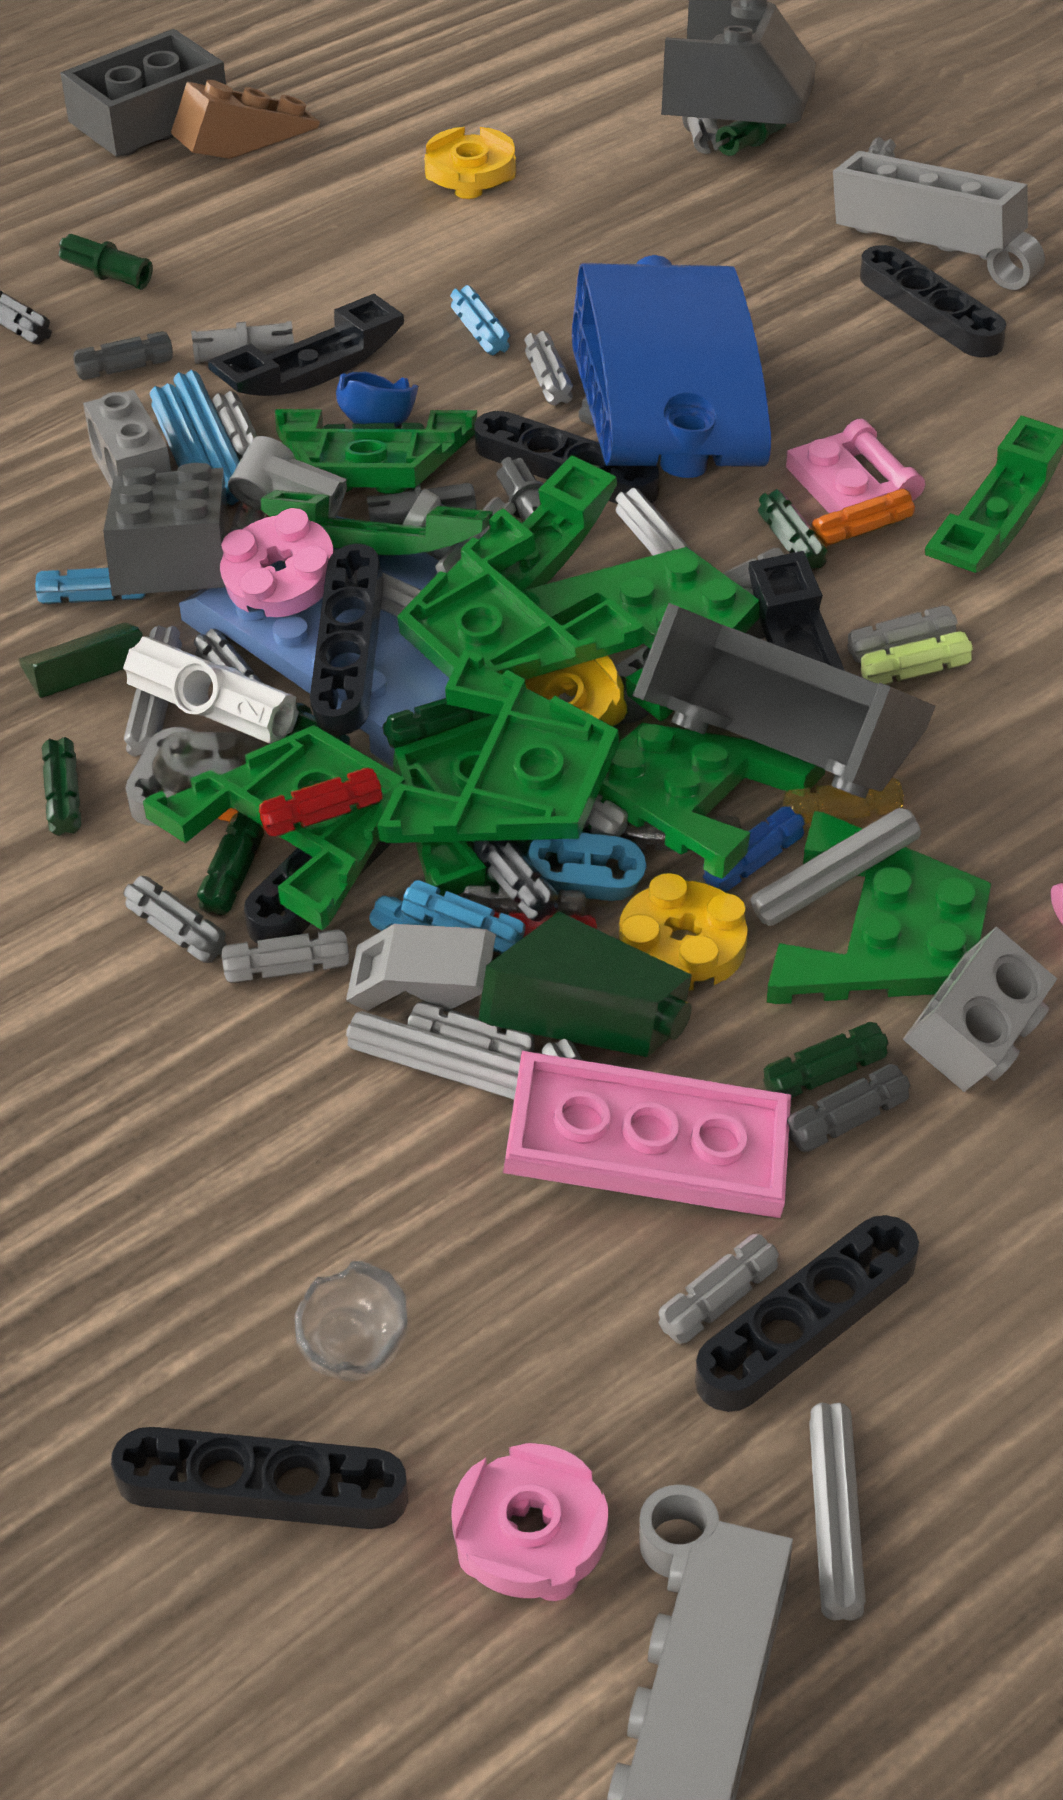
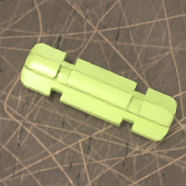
(917, 658)

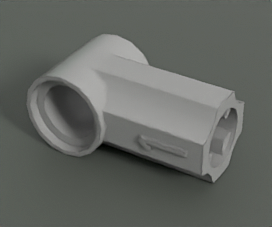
(272, 466)

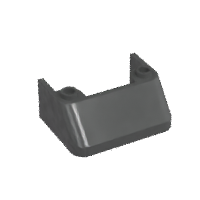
(737, 65)
(781, 700)

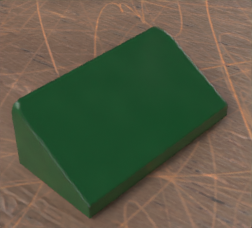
(80, 659)

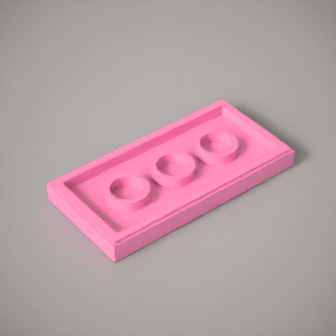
(649, 1134)

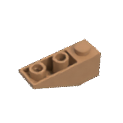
(233, 123)

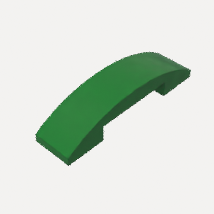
(1003, 500)
(566, 514)
(443, 525)

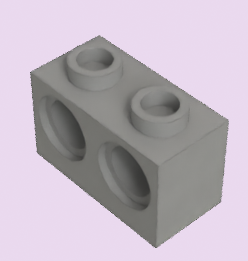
(124, 435)
(982, 1011)

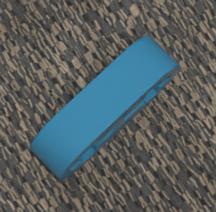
(585, 865)

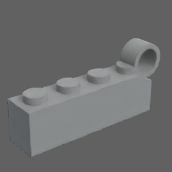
(940, 209)
(708, 1653)

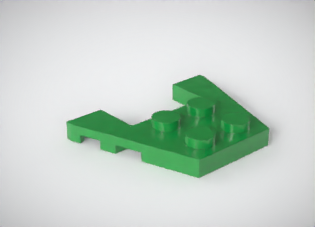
(375, 457)
(644, 591)
(488, 615)
(292, 763)
(444, 766)
(532, 774)
(681, 775)
(907, 928)

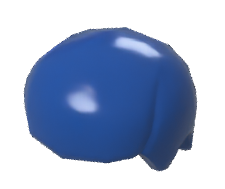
(375, 399)

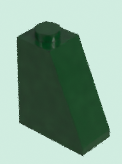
(586, 990)

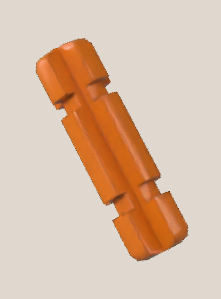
(864, 517)

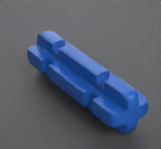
(765, 839)

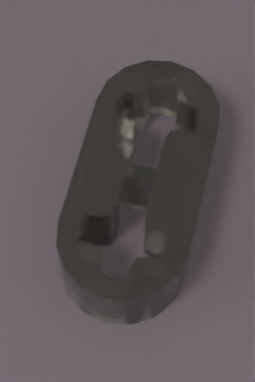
(202, 752)

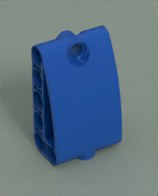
(670, 366)

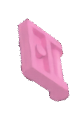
(838, 479)

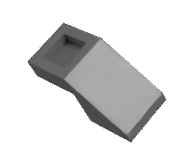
(427, 961)

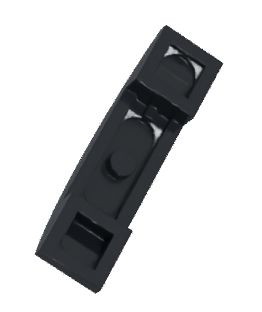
(357, 334)
(791, 607)

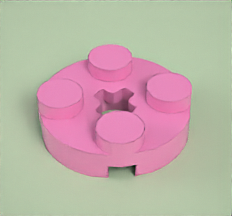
(276, 538)
(537, 1562)

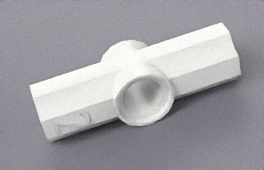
(235, 697)

